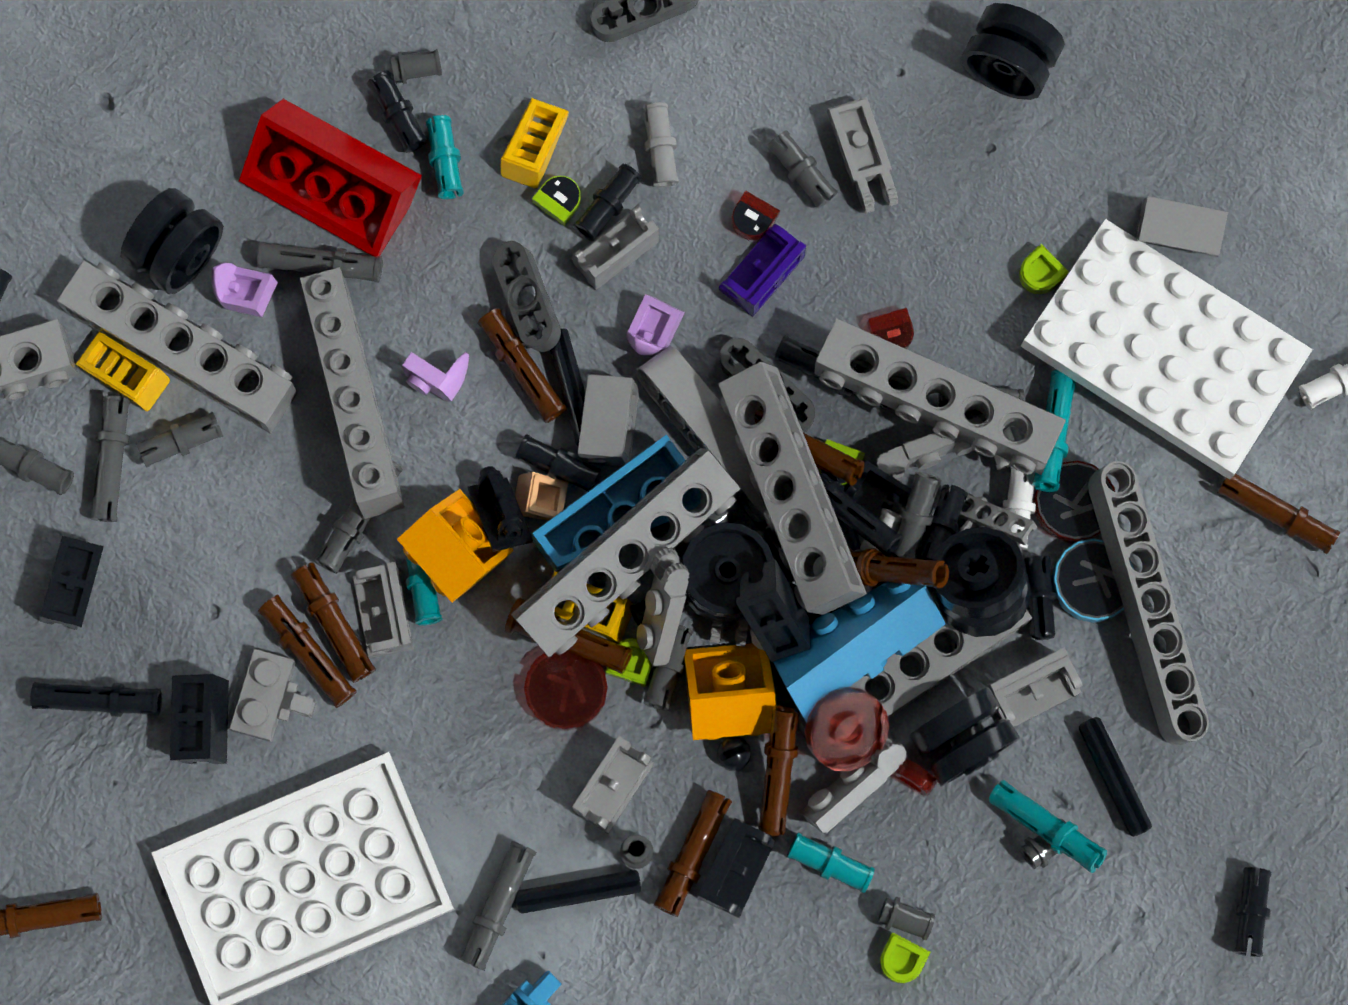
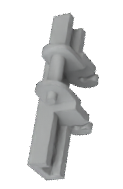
(1004, 523)

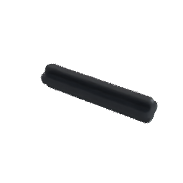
(569, 381)
(1115, 776)
(578, 891)

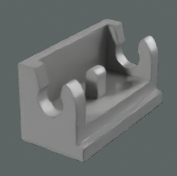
(1181, 226)
(616, 248)
(608, 420)
(383, 610)
(1036, 688)
(613, 785)

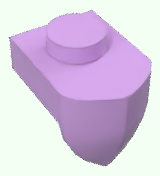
(242, 288)
(653, 326)
(426, 378)

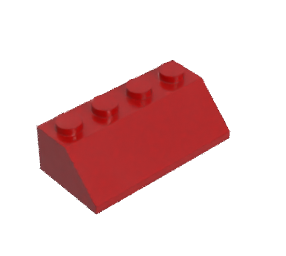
(329, 177)

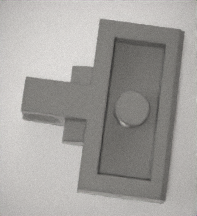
(268, 696)

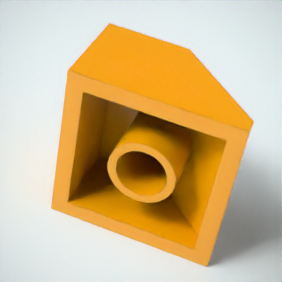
(451, 546)
(729, 691)

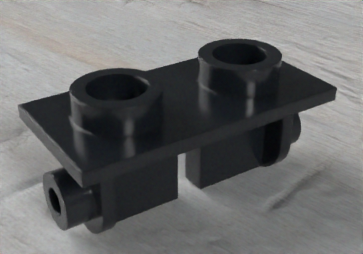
(499, 511)

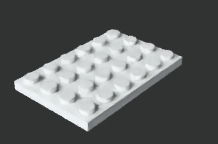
(1167, 349)
(302, 881)

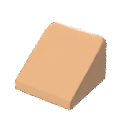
(540, 495)

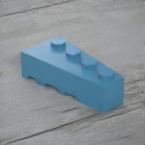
(597, 510)
(859, 641)

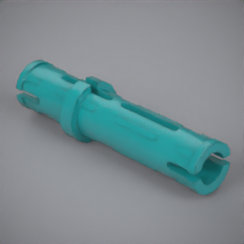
(1058, 403)
(1060, 834)

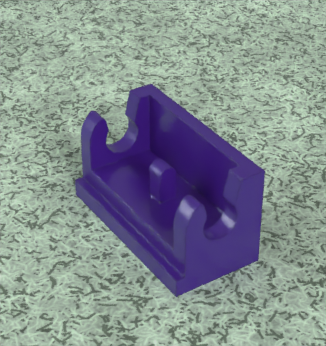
(763, 269)

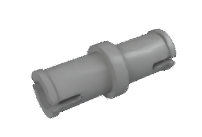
(660, 145)

